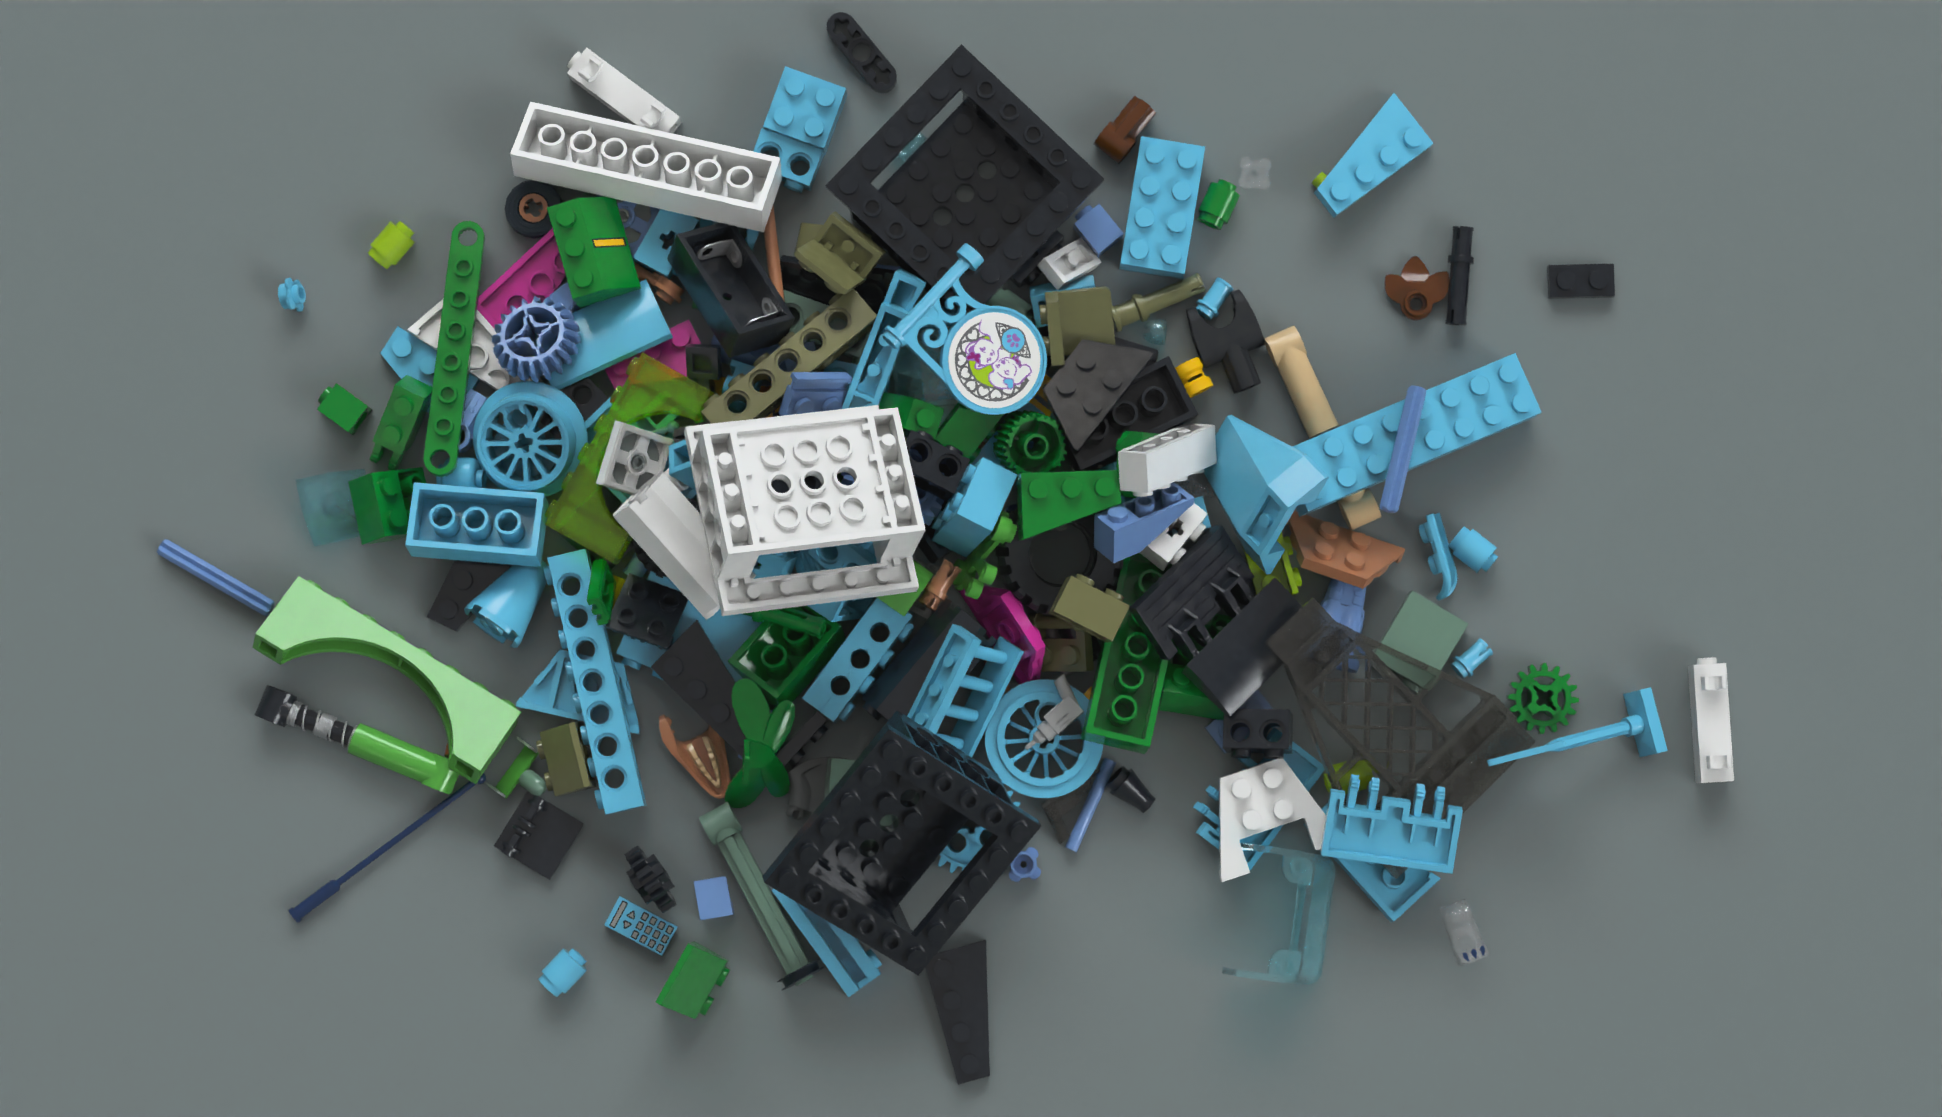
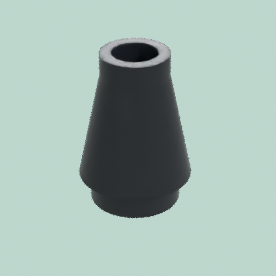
(1129, 788)

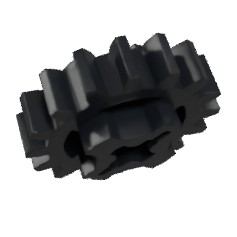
(650, 879)

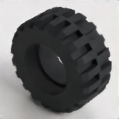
(1034, 591)

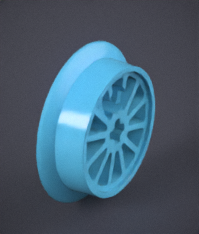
(524, 396)
(995, 743)

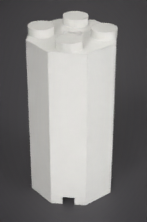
(673, 538)

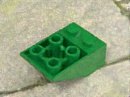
(1178, 692)

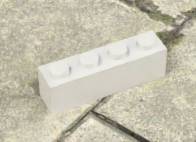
(1167, 458)

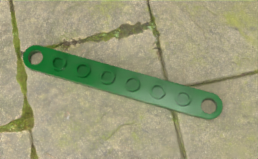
(454, 348)

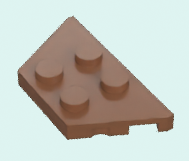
(1339, 551)

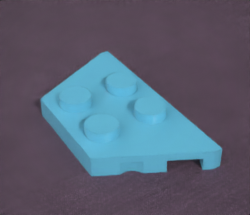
(554, 692)

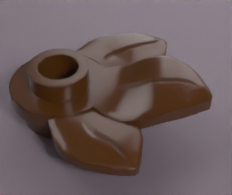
(1416, 284)

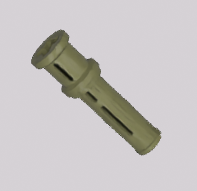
(1141, 306)

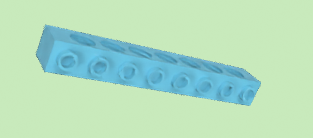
(630, 793)

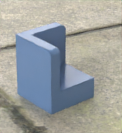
(713, 898)

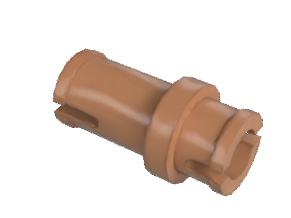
(939, 586)

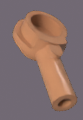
(667, 290)

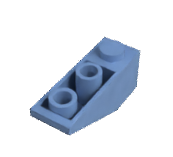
(1136, 523)

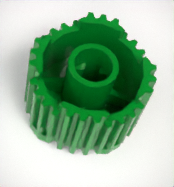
(1015, 435)

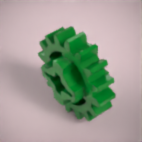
(1531, 687)

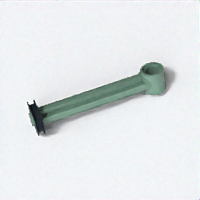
(724, 831)

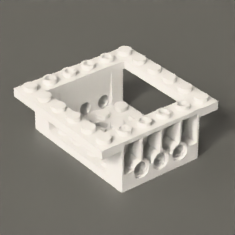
(749, 519)

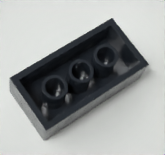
(1150, 405)

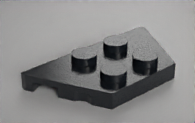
(1091, 386)

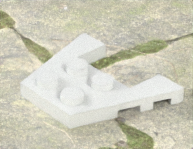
(1258, 802)

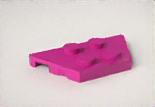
(1005, 617)

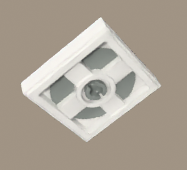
(632, 458)

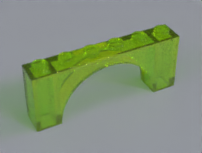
(581, 508)

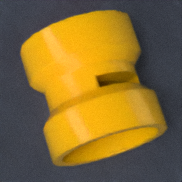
(1191, 370)

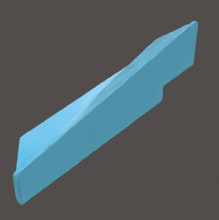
(878, 356)

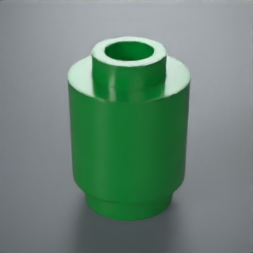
(1218, 204)

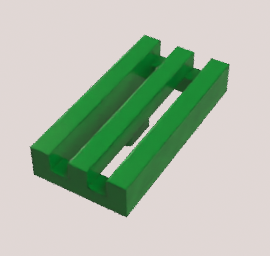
(601, 591)

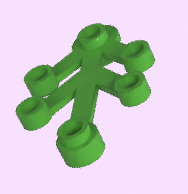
(1003, 532)

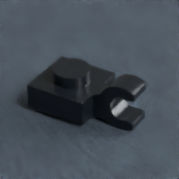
(704, 364)

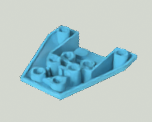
(1260, 486)

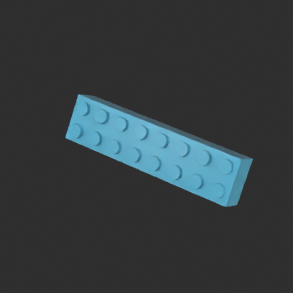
(1451, 419)

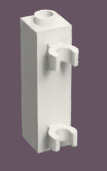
(620, 93)
(1710, 721)

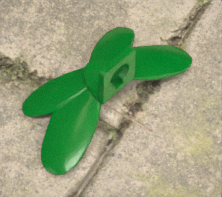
(764, 736)

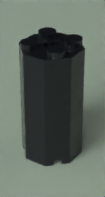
(907, 672)

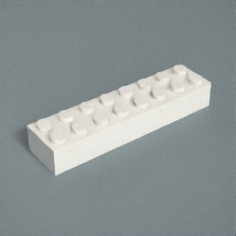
(646, 166)

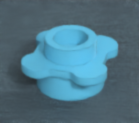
(292, 295)

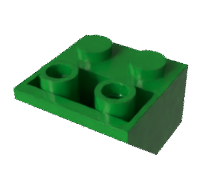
(384, 503)

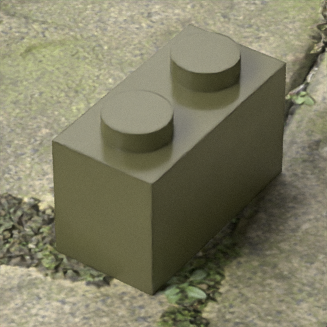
(1089, 608)

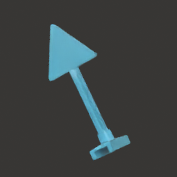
(1641, 723)

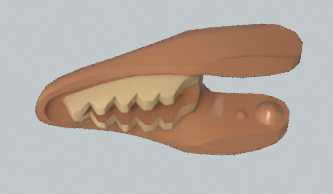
(701, 756)

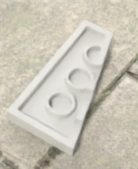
(483, 361)

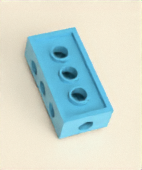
(840, 666)

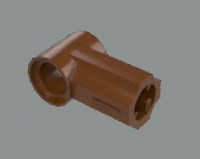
(1121, 135)

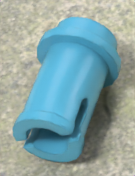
(1214, 298)
(1471, 659)

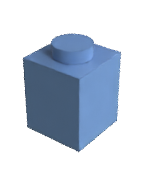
(1097, 229)

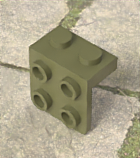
(840, 255)
(1074, 317)

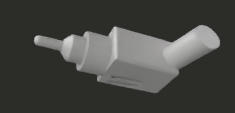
(1058, 717)

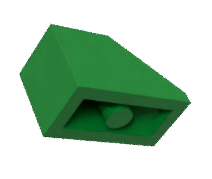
(914, 413)

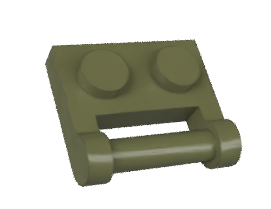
(1064, 653)

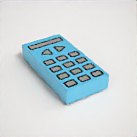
(641, 925)

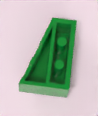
(967, 430)
(1059, 498)

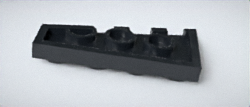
(811, 286)
(460, 587)
(702, 681)
(961, 999)

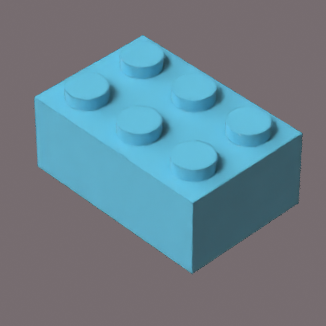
(973, 507)

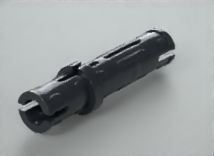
(1459, 275)

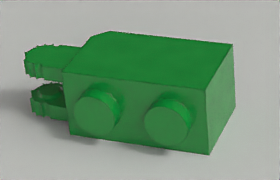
(401, 420)

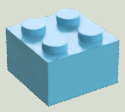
(805, 108)

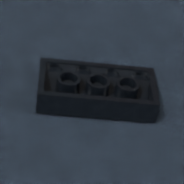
(1237, 658)

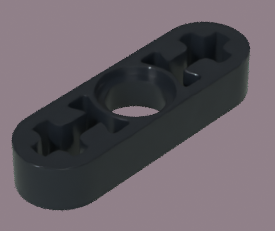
(870, 76)

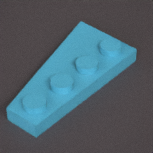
(1379, 152)

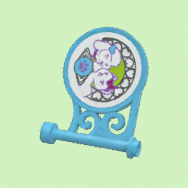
(987, 357)

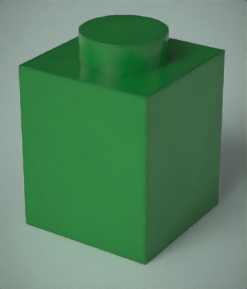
(343, 408)

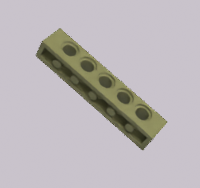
(834, 344)

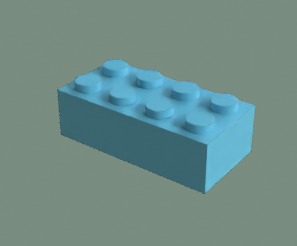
(1162, 207)
(477, 524)

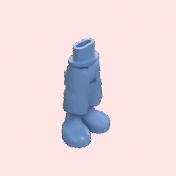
(1346, 606)

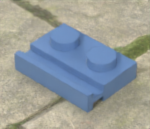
(815, 392)

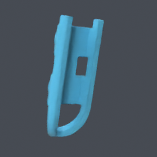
(1442, 559)

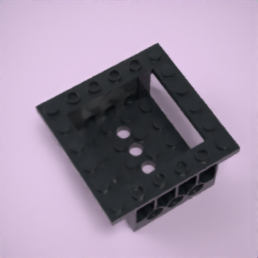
(1010, 216)
(864, 888)

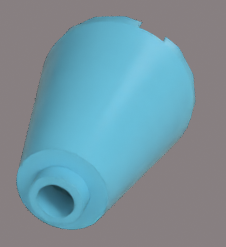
(509, 603)

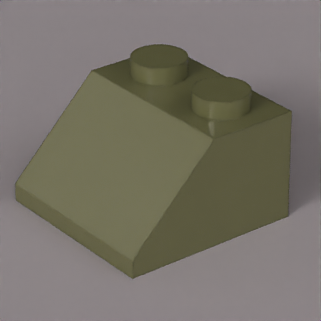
(565, 759)

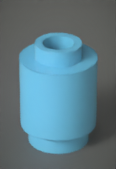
(1473, 550)
(563, 971)

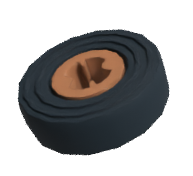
(518, 201)

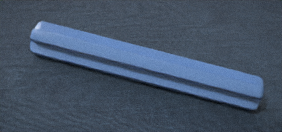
(1403, 449)
(215, 577)

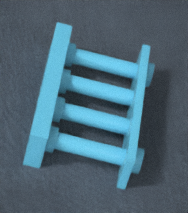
(949, 674)

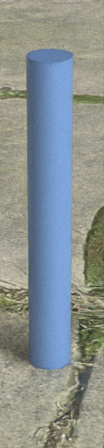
(1090, 805)

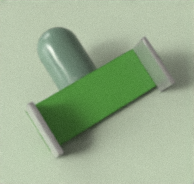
(519, 773)

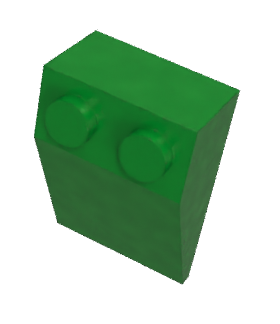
(693, 981)

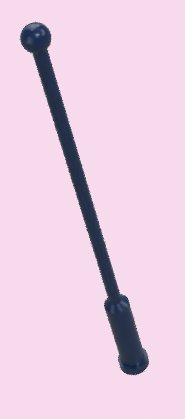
(333, 886)

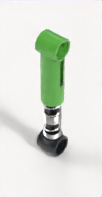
(360, 740)

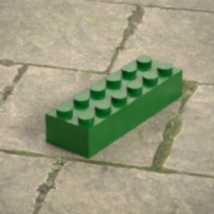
(1127, 672)

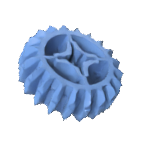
(554, 340)

